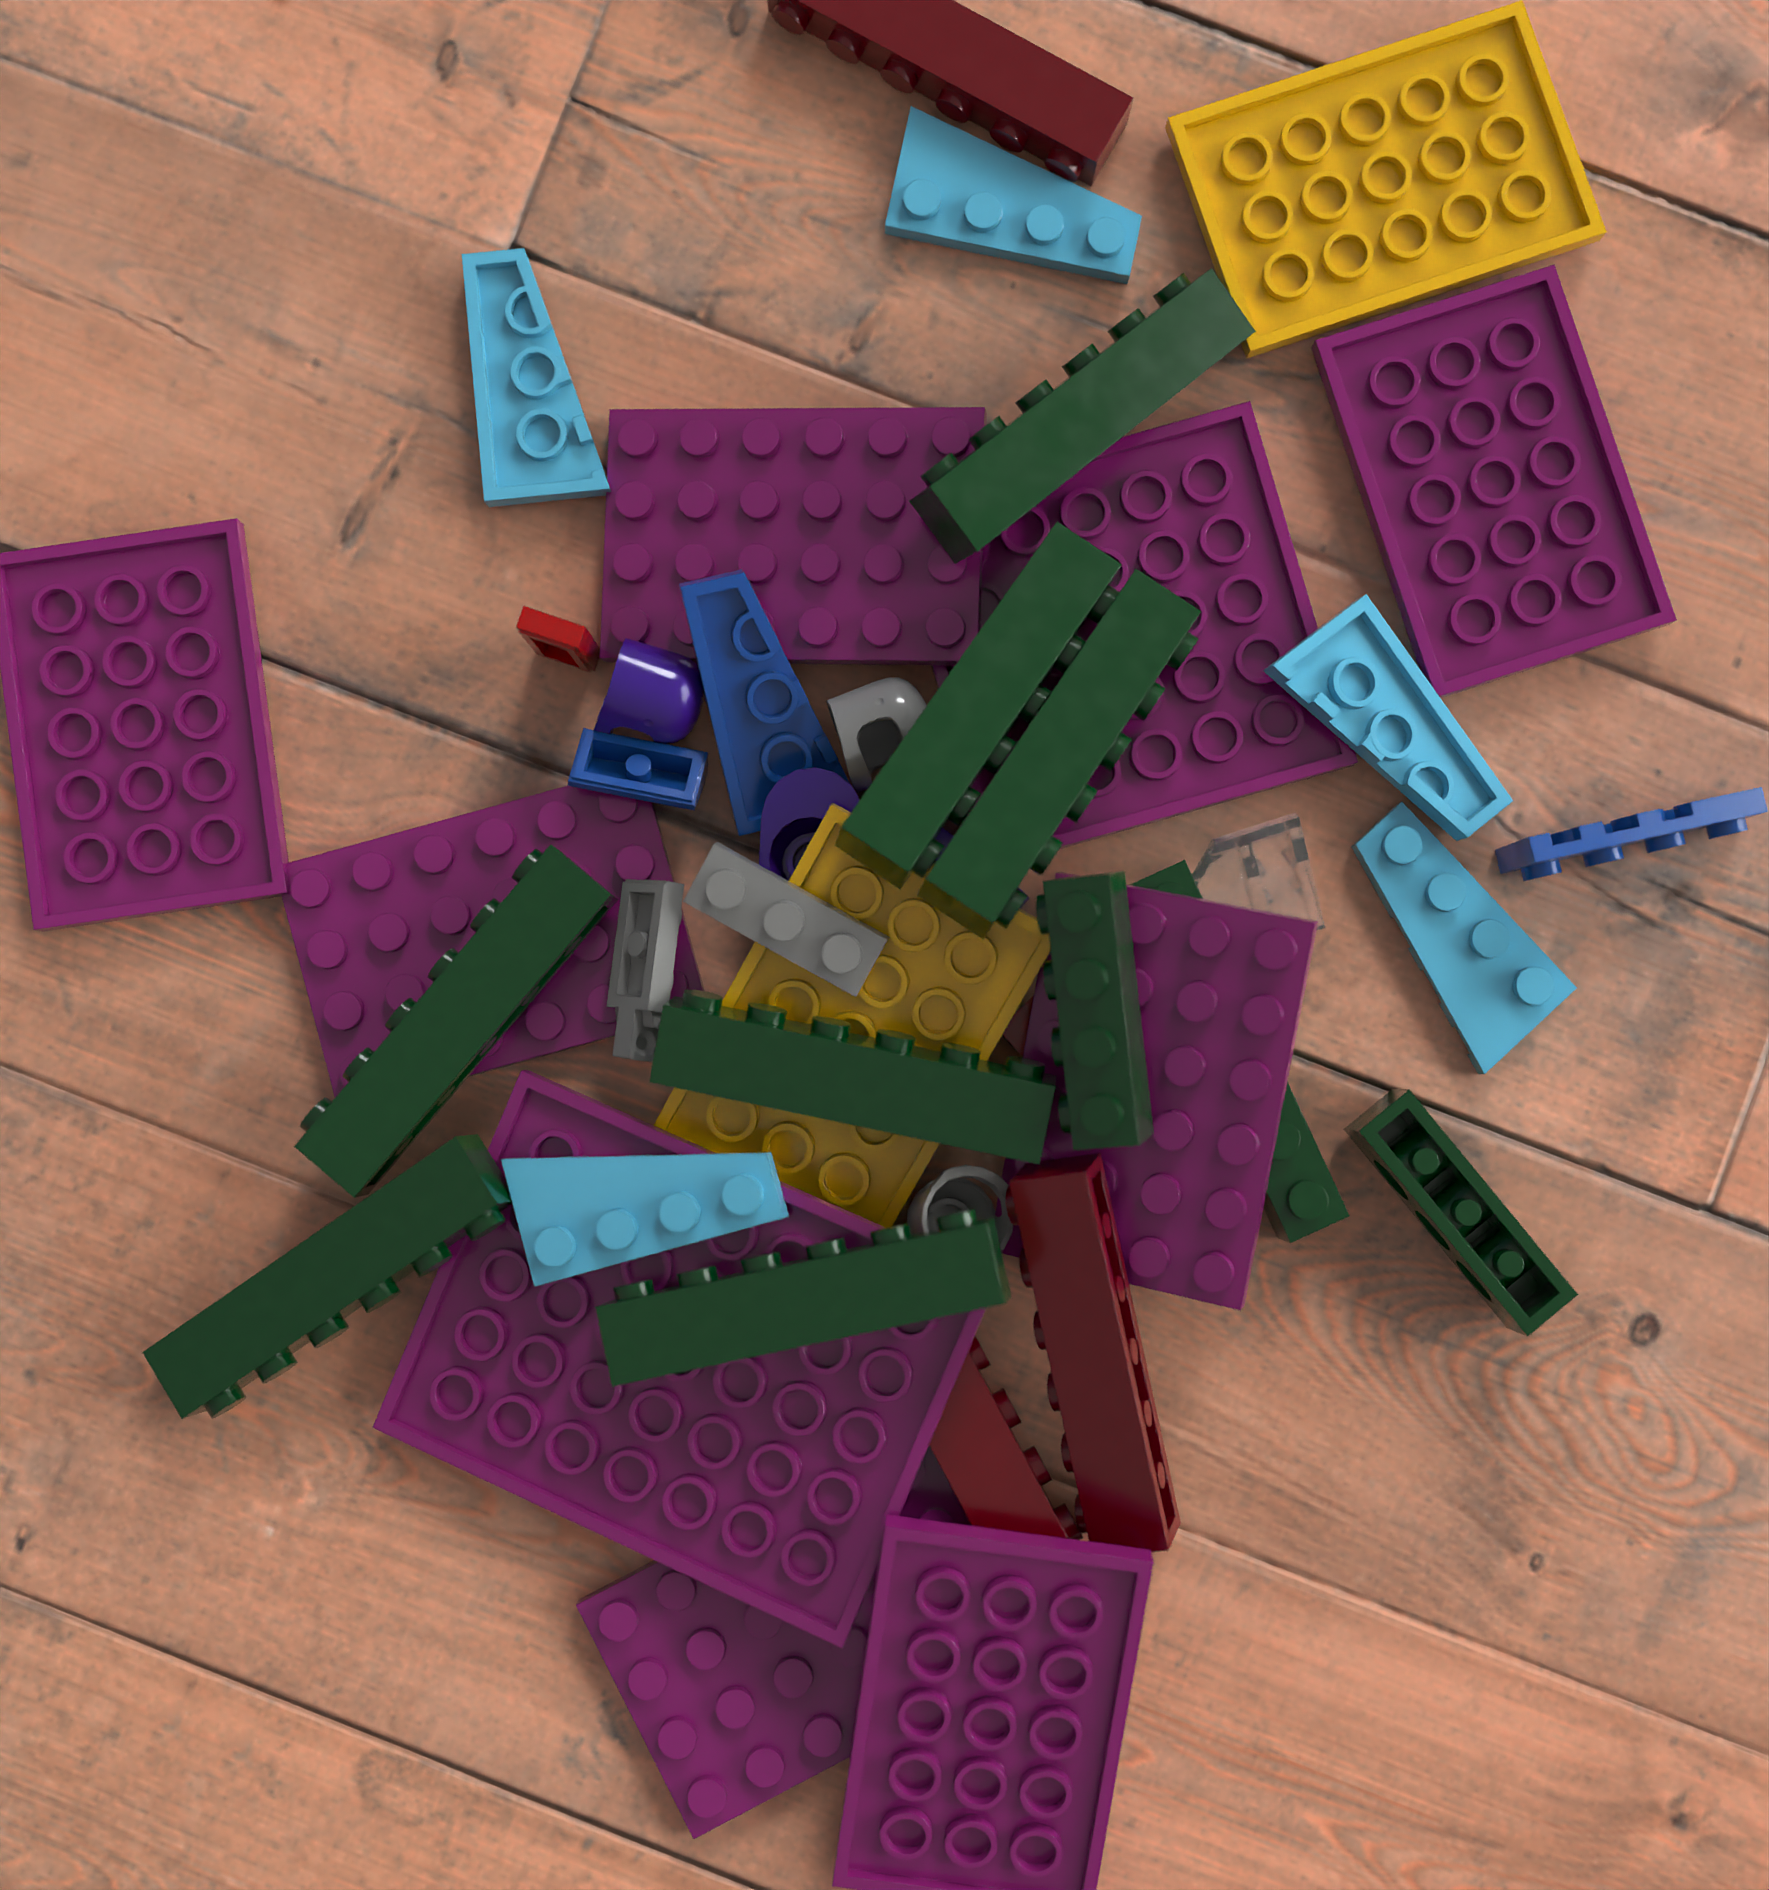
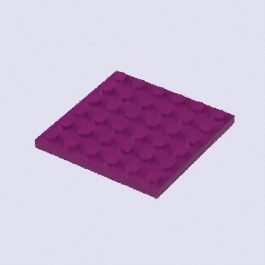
(1207, 524)

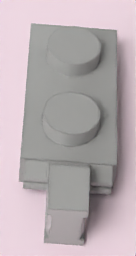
(643, 963)

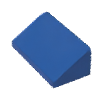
(639, 769)

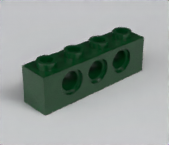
(1460, 1211)

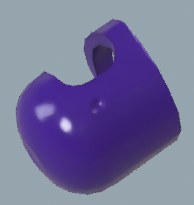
(652, 693)

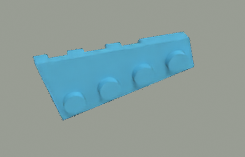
(995, 204)
(525, 402)
(1386, 711)
(1474, 954)
(621, 1208)

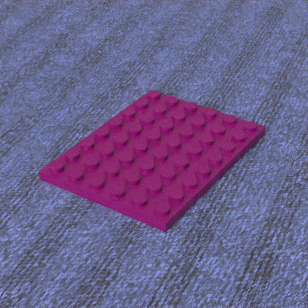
(731, 1472)

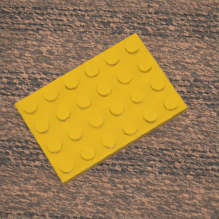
(1385, 178)
(927, 983)

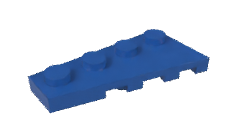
(751, 695)
(1658, 829)

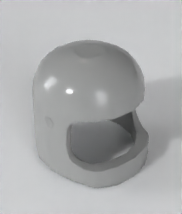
(873, 724)
(962, 1194)

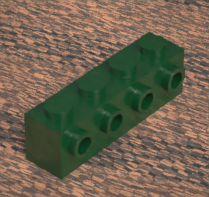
(1097, 1010)

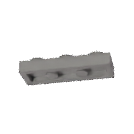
(786, 919)

